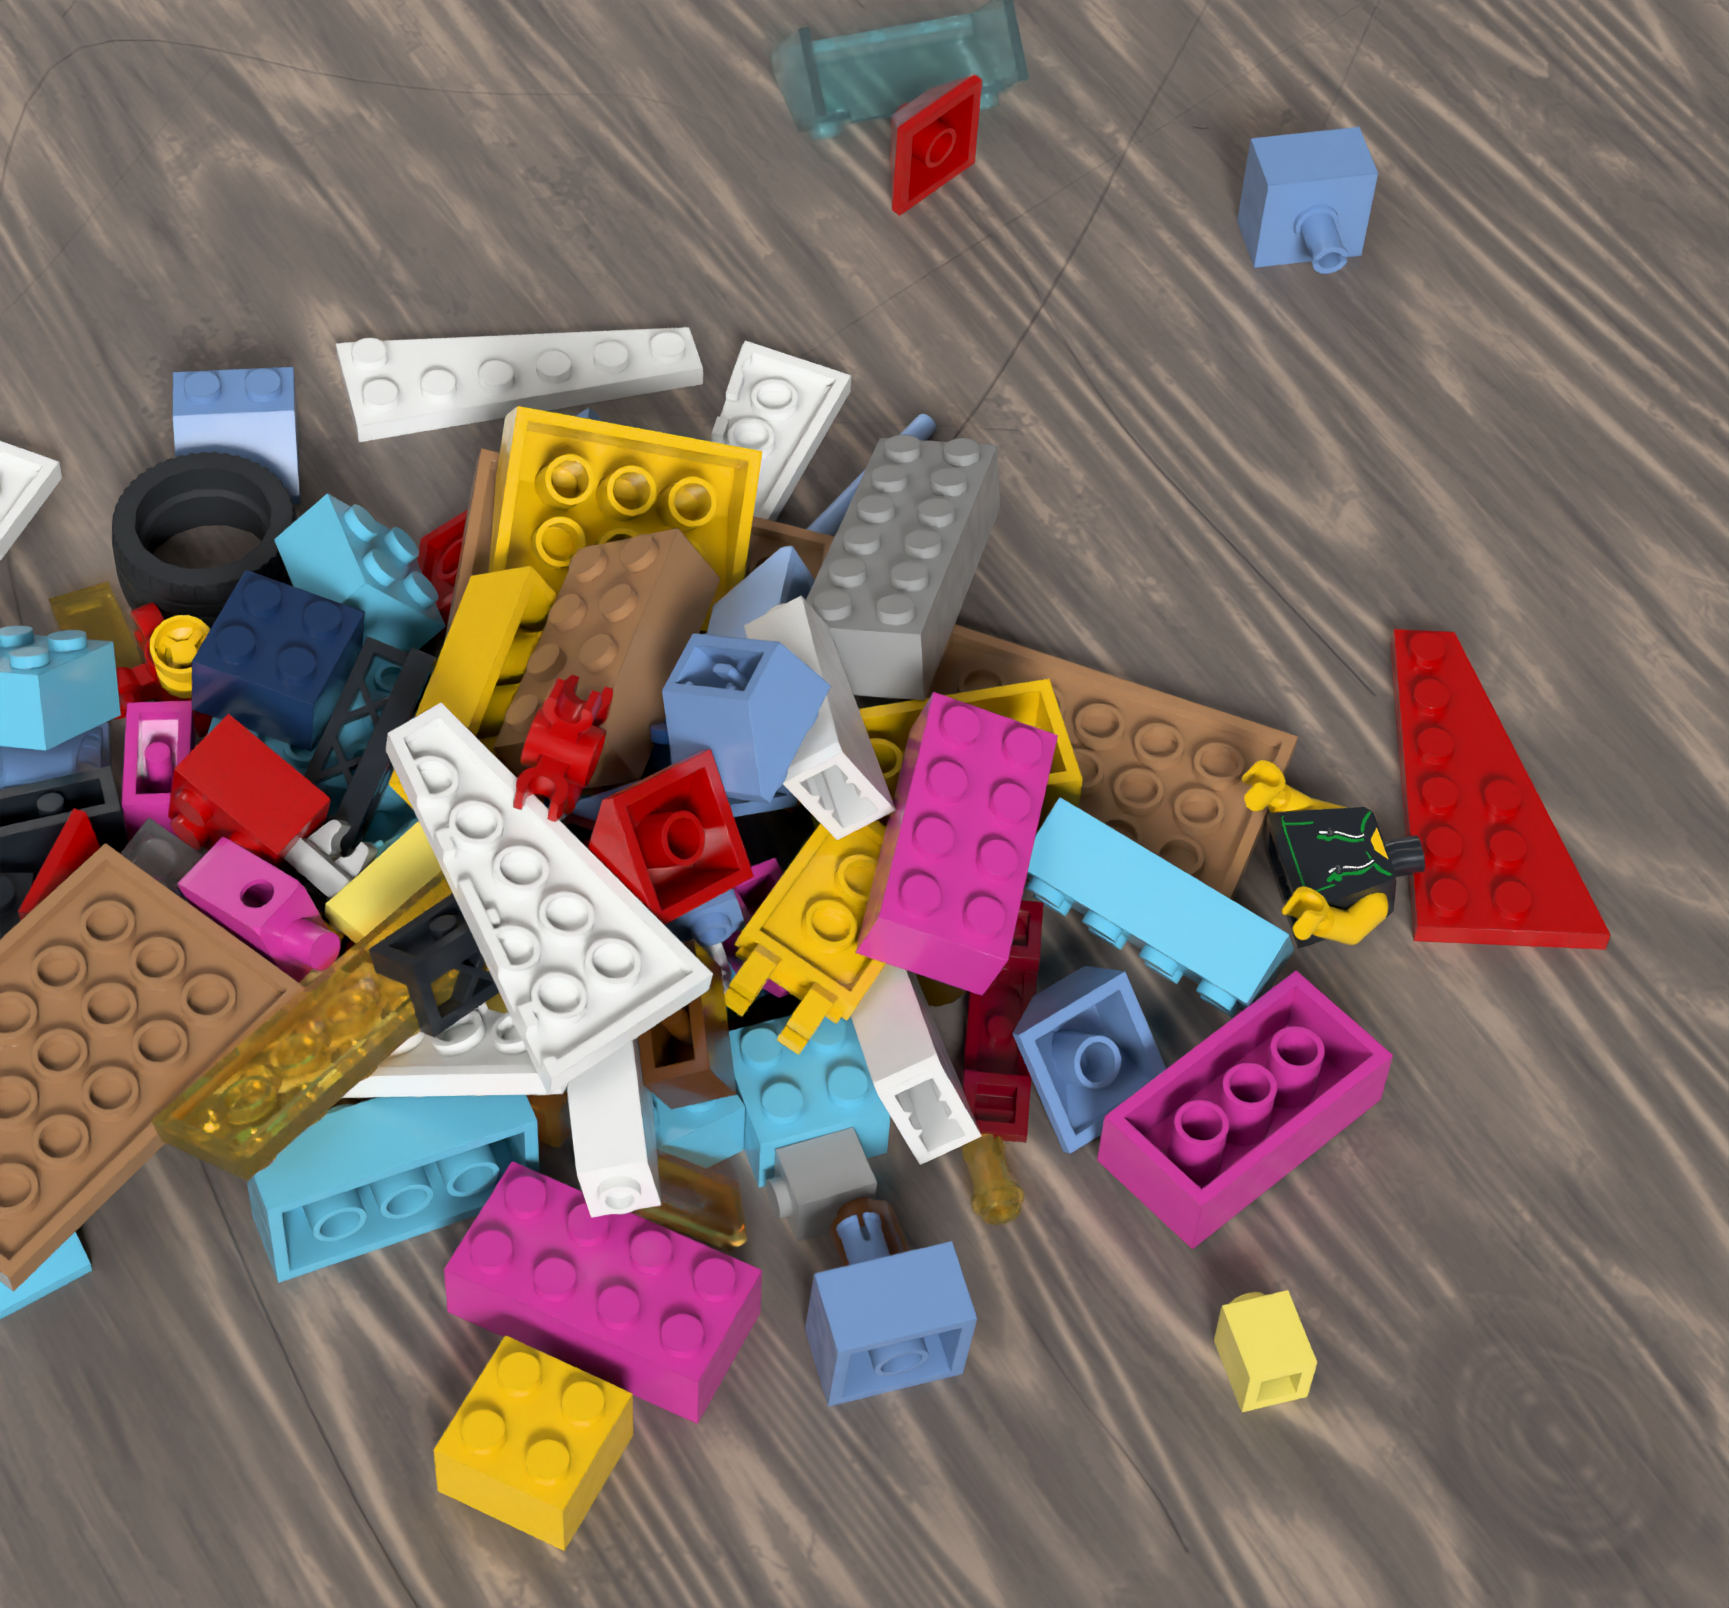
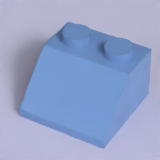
(241, 415)

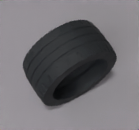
(192, 494)

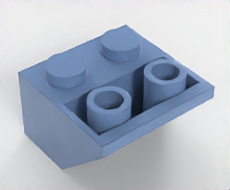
(746, 705)

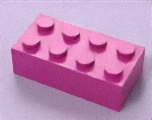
(957, 844)
(1243, 1108)
(604, 1292)

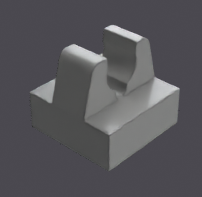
(321, 862)

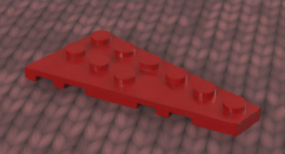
(1485, 835)

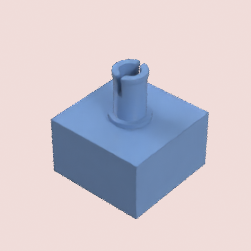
(1307, 198)
(887, 1316)

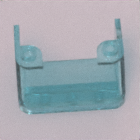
(881, 69)

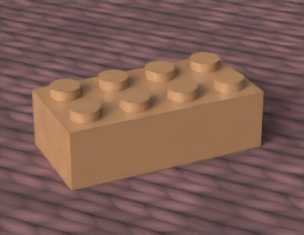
(617, 627)

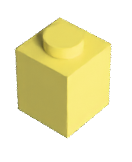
(1264, 1350)

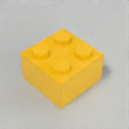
(534, 1442)

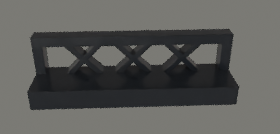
(374, 766)
(441, 942)

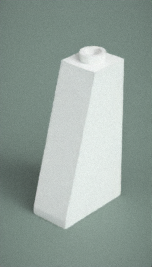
(835, 764)
(912, 1066)
(615, 1135)

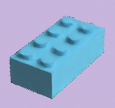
(1155, 907)
(386, 1175)

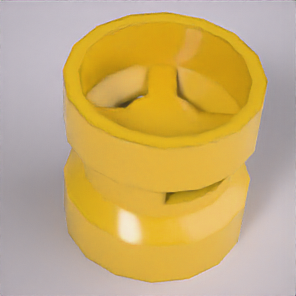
(173, 646)

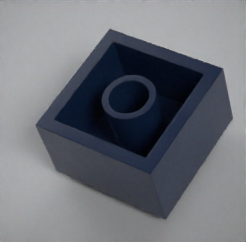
(277, 660)

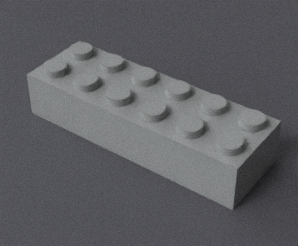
(906, 560)

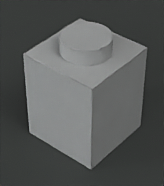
(817, 1180)

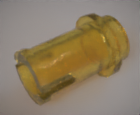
(995, 1193)

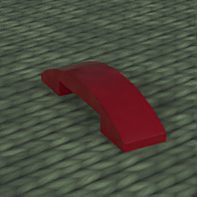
(993, 1067)

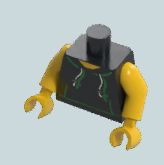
(1328, 860)

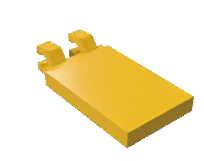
(810, 934)

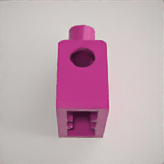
(261, 909)

